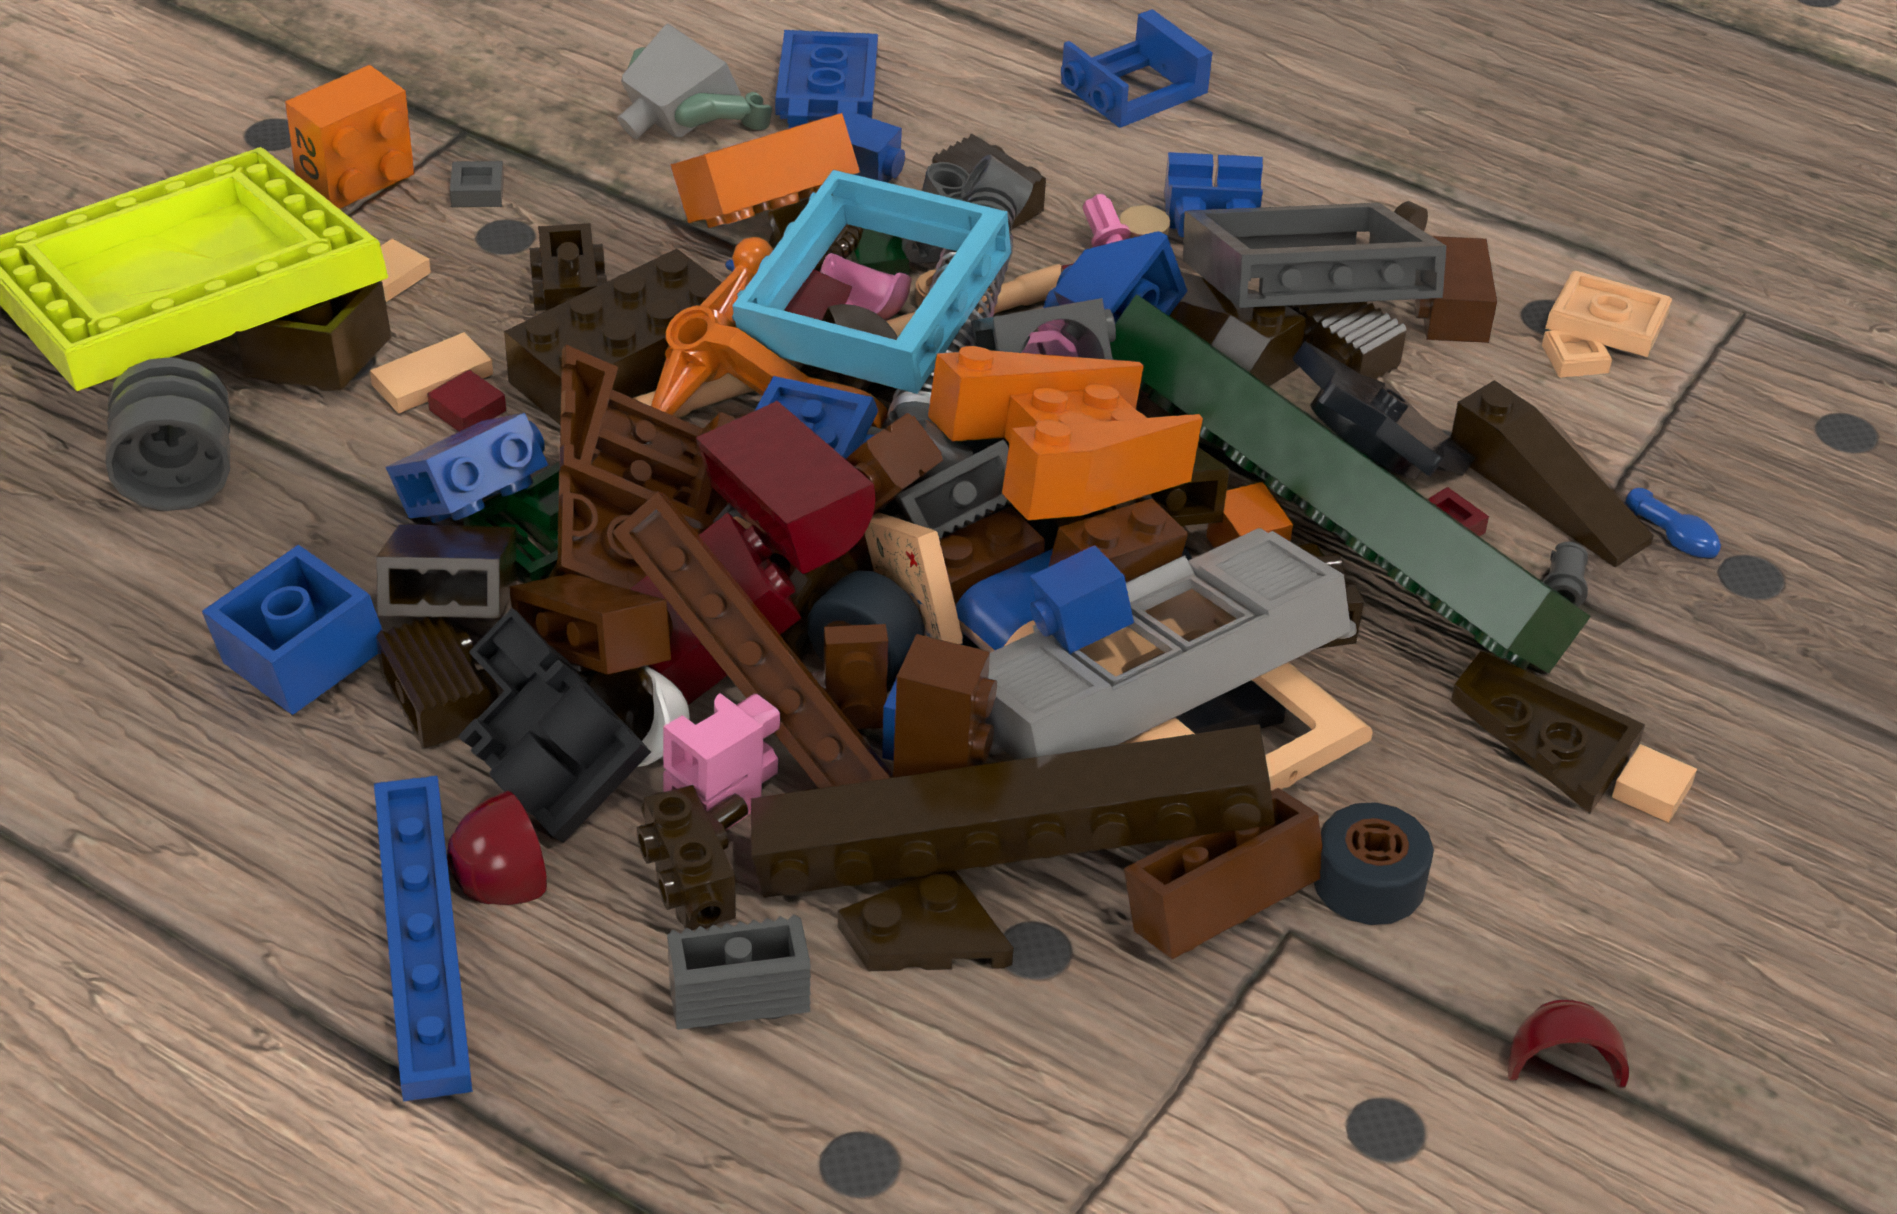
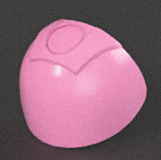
(870, 288)

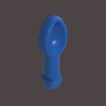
(1683, 531)

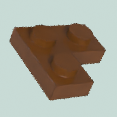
(856, 672)

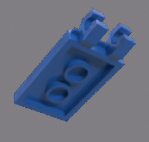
(825, 75)

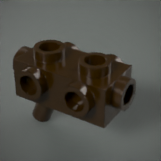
(565, 264)
(691, 855)

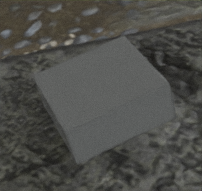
(476, 184)

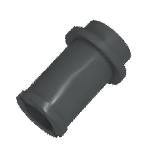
(1568, 572)

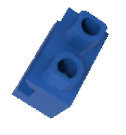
(1191, 188)

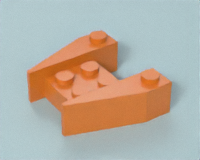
(1067, 428)

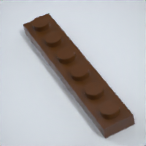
(747, 645)

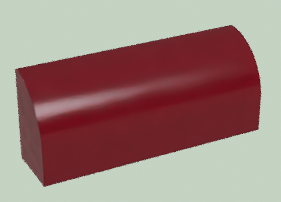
(789, 485)

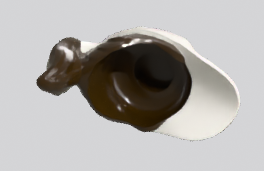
(641, 701)

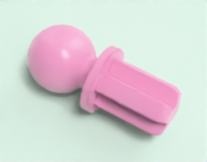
(1104, 221)

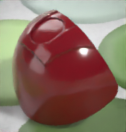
(497, 853)
(1568, 1023)

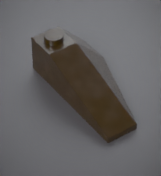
(1253, 337)
(1546, 472)

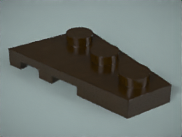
(1549, 727)

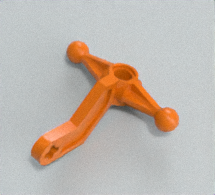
(709, 345)

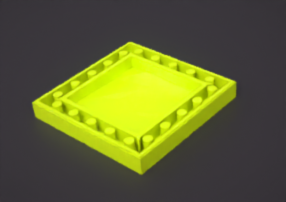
(179, 265)

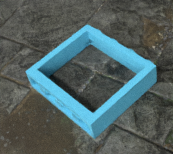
(971, 229)

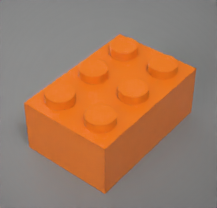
(763, 172)

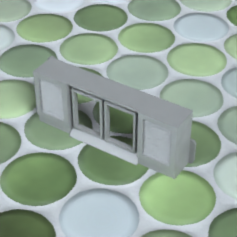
(1070, 703)

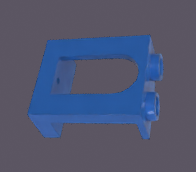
(1156, 45)

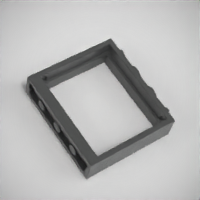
(1313, 254)

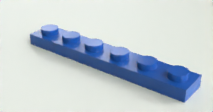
(421, 940)

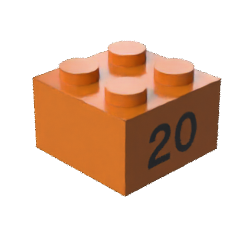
(351, 136)

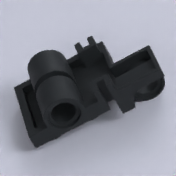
(548, 730)

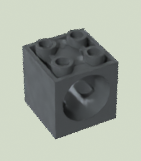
(1082, 323)

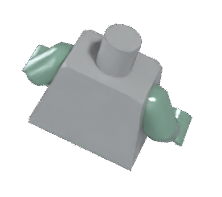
(683, 87)

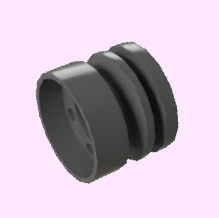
(168, 434)

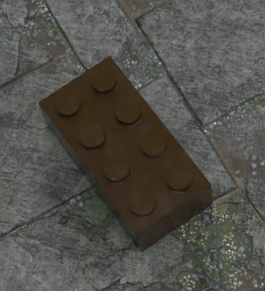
(613, 322)

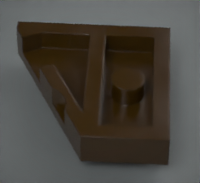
(923, 926)

